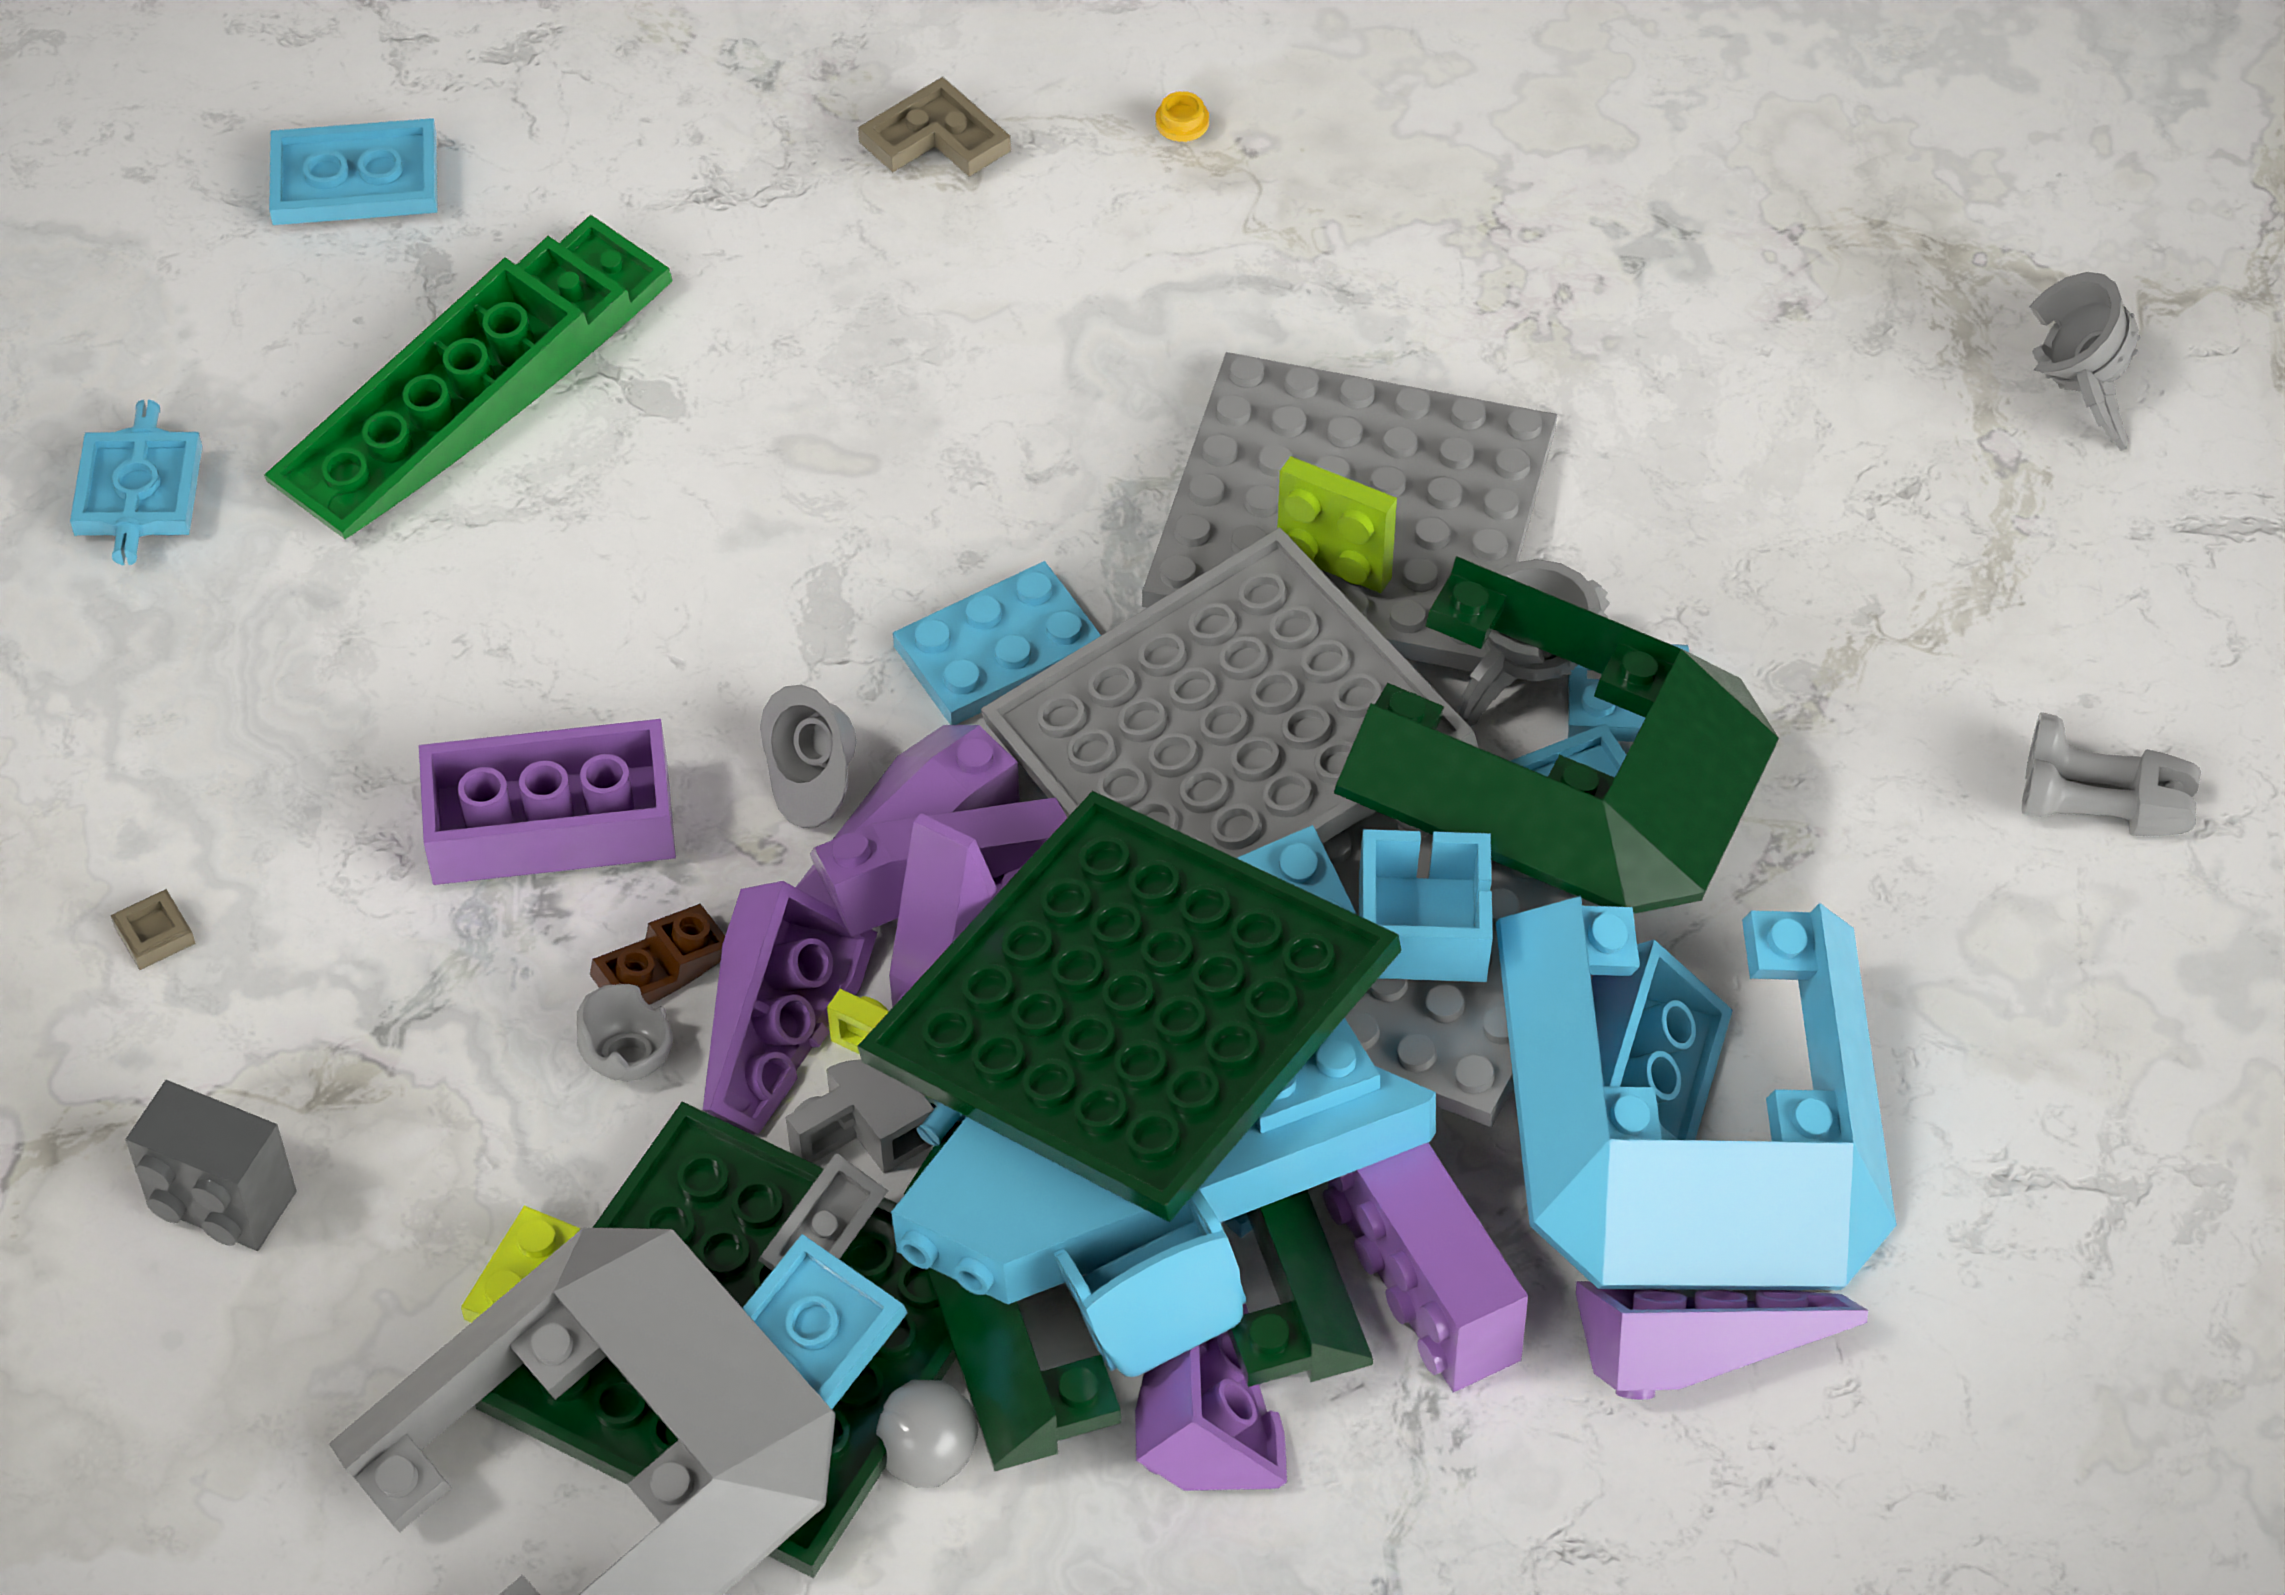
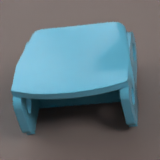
(1160, 1294)

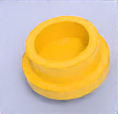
(1182, 117)

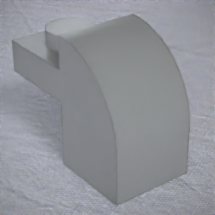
(864, 1107)

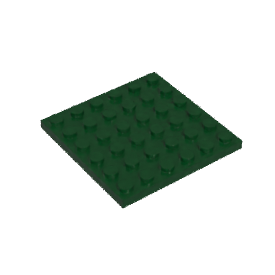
(1130, 1003)
(727, 1203)

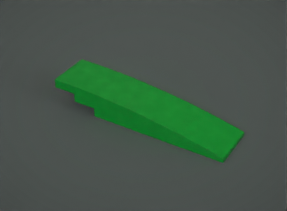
(469, 374)

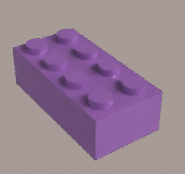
(546, 801)
(1435, 1264)

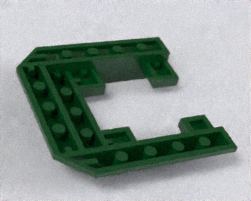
(1615, 840)
(1031, 1409)

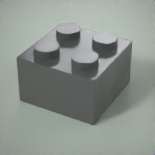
(211, 1166)

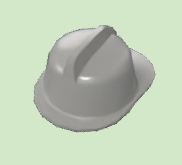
(806, 754)

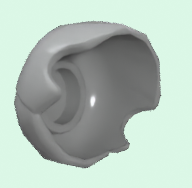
(622, 1033)
(927, 1432)

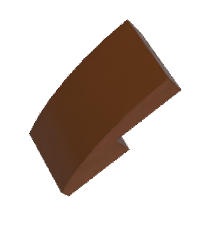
(669, 957)

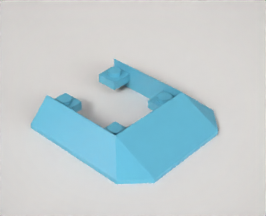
(1694, 1210)

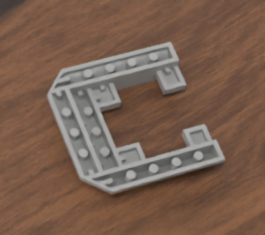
(744, 1418)

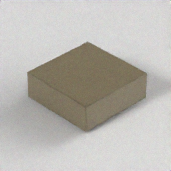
(153, 929)

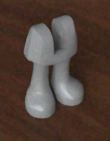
(2158, 784)

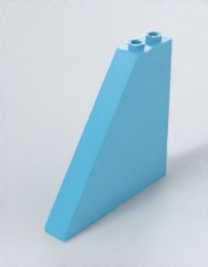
(1001, 1210)

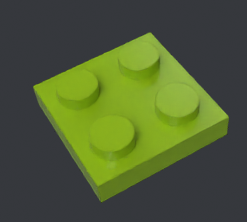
(1338, 523)

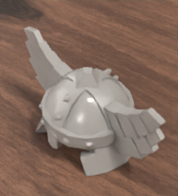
(2088, 343)
(1513, 659)

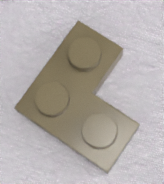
(939, 119)

